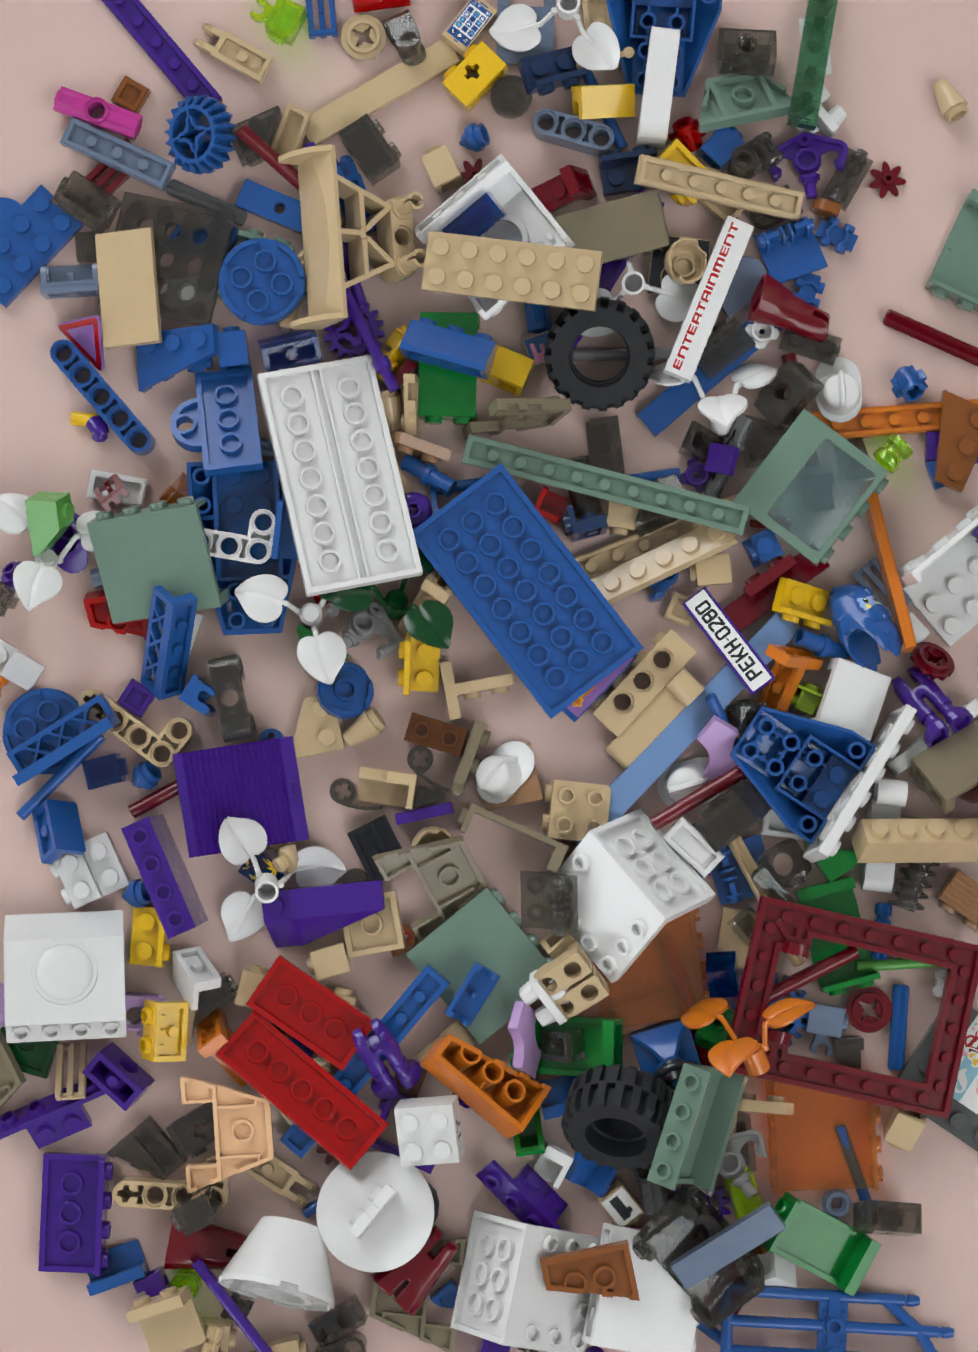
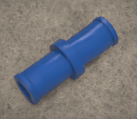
(428, 475)
(819, 644)

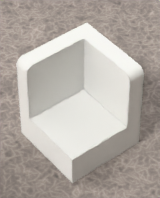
(553, 1164)
(778, 1270)

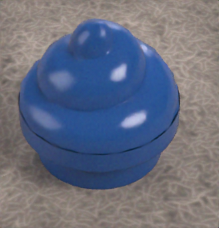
(475, 137)
(146, 775)
(136, 894)

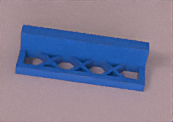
(172, 646)
(62, 750)

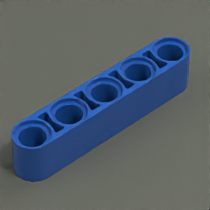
(92, 388)

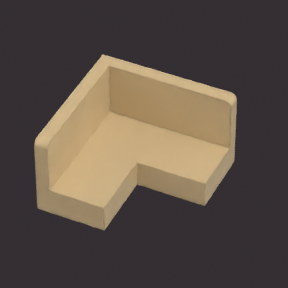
(387, 787)

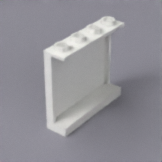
(655, 1322)

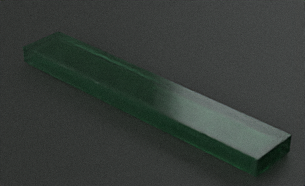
(811, 64)

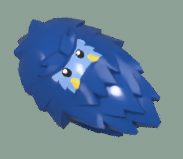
(862, 624)

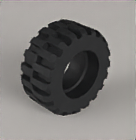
(609, 392)
(616, 1116)

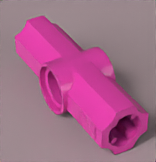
(82, 106)

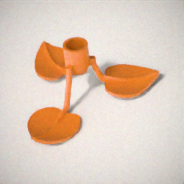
(730, 1054)

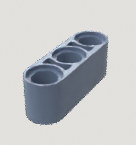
(564, 121)

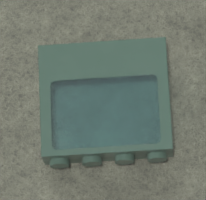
(812, 487)

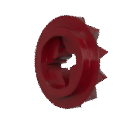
(925, 657)
(882, 1008)

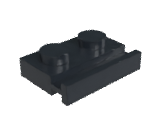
(373, 839)

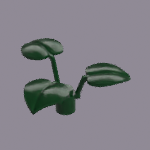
(428, 623)

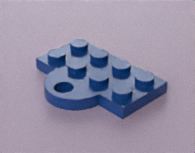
(30, 239)
(222, 422)

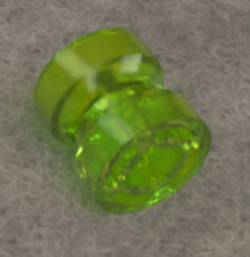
(893, 453)
(193, 1277)

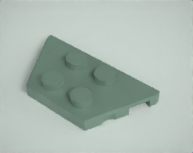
(741, 100)

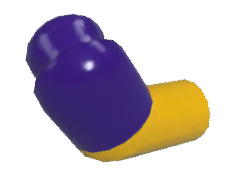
(93, 422)

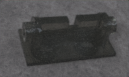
(845, 185)
(822, 351)

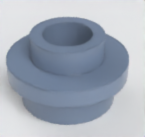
(842, 1209)

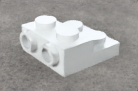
(90, 874)

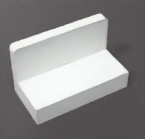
(192, 974)

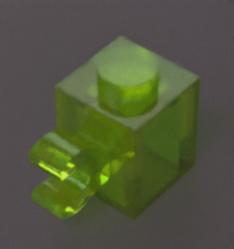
(282, 20)

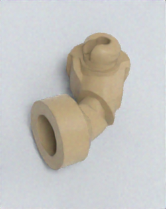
(286, 858)

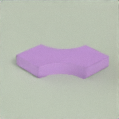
(718, 739)
(522, 1030)

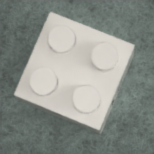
(429, 1130)

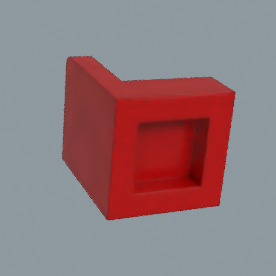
(551, 506)

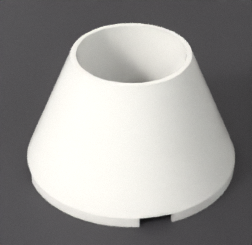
(284, 1264)

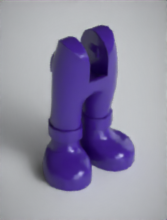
(936, 729)
(383, 1042)

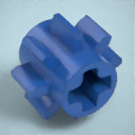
(909, 383)

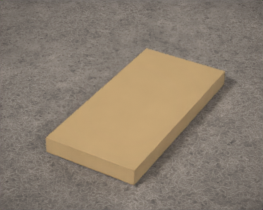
(128, 288)

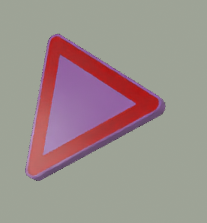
(87, 337)

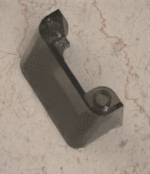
(679, 1227)

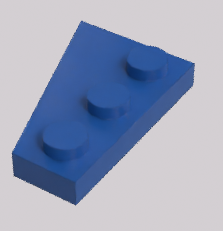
(178, 351)

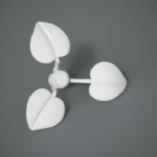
(519, 32)
(670, 303)
(726, 408)
(38, 580)
(319, 655)
(243, 840)

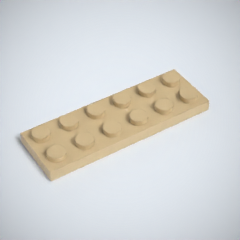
(512, 271)

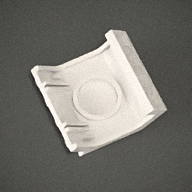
(525, 222)
(64, 976)

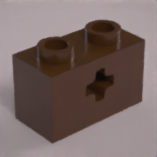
(435, 734)

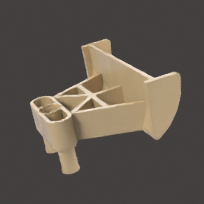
(323, 235)

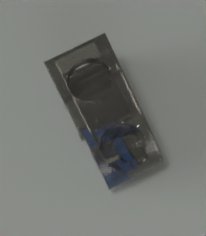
(338, 1321)

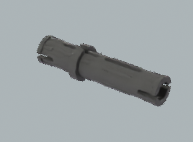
(735, 438)

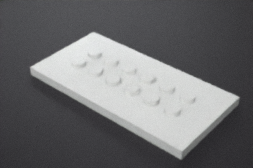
(339, 475)

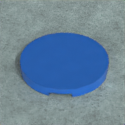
(262, 281)
(34, 713)

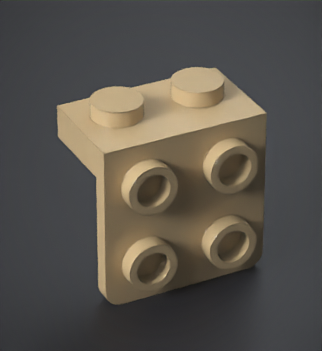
(574, 809)
(168, 1320)

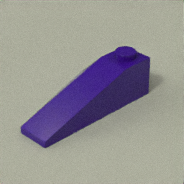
(315, 911)

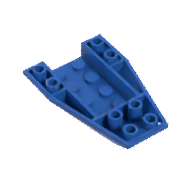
(228, 508)

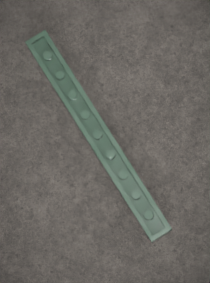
(607, 485)

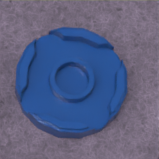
(348, 694)

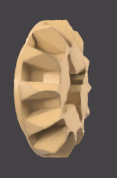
(362, 24)

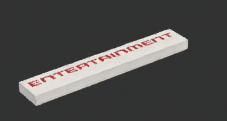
(708, 299)

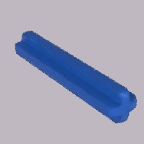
(898, 1027)

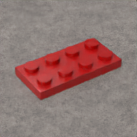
(309, 1012)

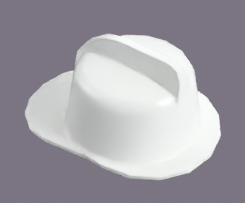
(842, 393)
(504, 771)
(682, 780)

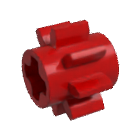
(687, 133)

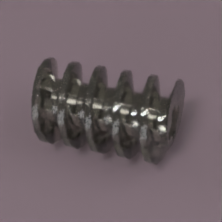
(912, 886)

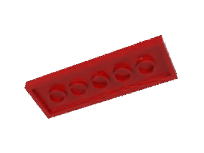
(302, 1090)

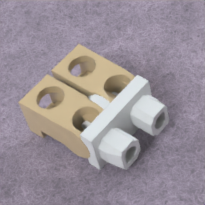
(565, 986)

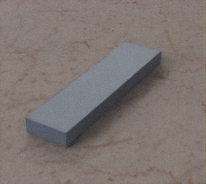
(118, 154)
(727, 1245)

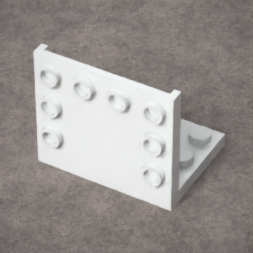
(946, 582)
(629, 890)
(505, 1290)

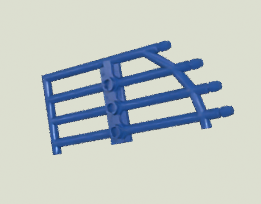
(832, 1320)

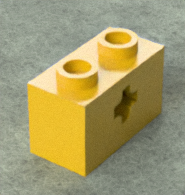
(471, 90)

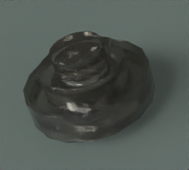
(510, 97)

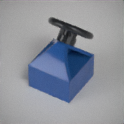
(664, 1050)

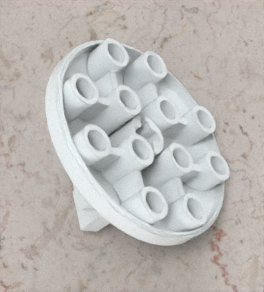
(375, 1213)

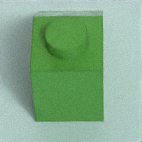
(48, 518)

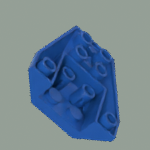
(633, 23)
(799, 766)

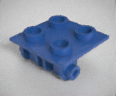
(790, 250)
(728, 877)

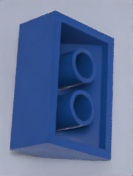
(449, 348)

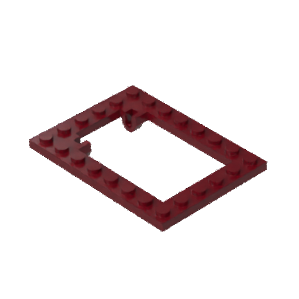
(790, 929)

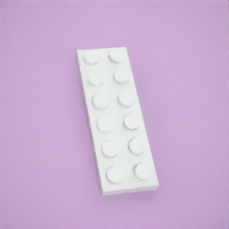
(857, 793)

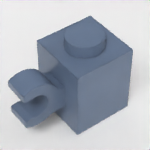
(825, 1021)

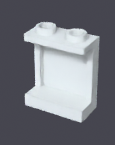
(852, 697)

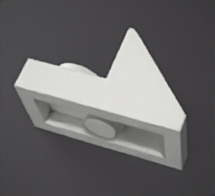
(18, 666)

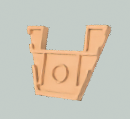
(240, 1130)

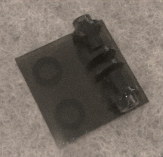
(549, 901)

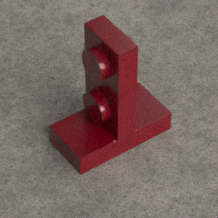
(565, 188)

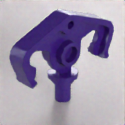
(806, 153)

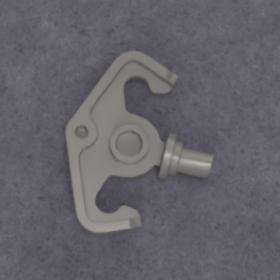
(367, 623)
(734, 1163)

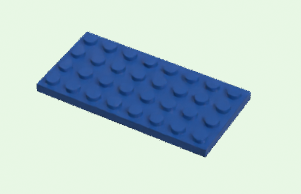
(526, 591)

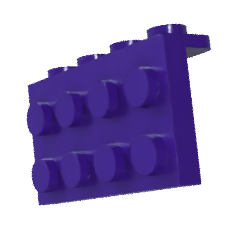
(75, 1213)

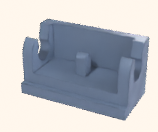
(69, 281)

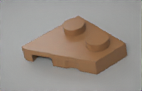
(411, 445)

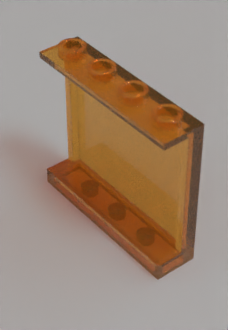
(663, 977)
(808, 1149)

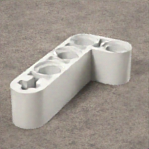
(658, 87)
(244, 542)
(885, 803)

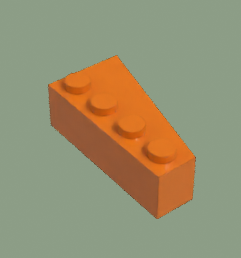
(485, 1084)

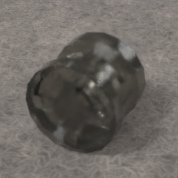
(244, 1305)

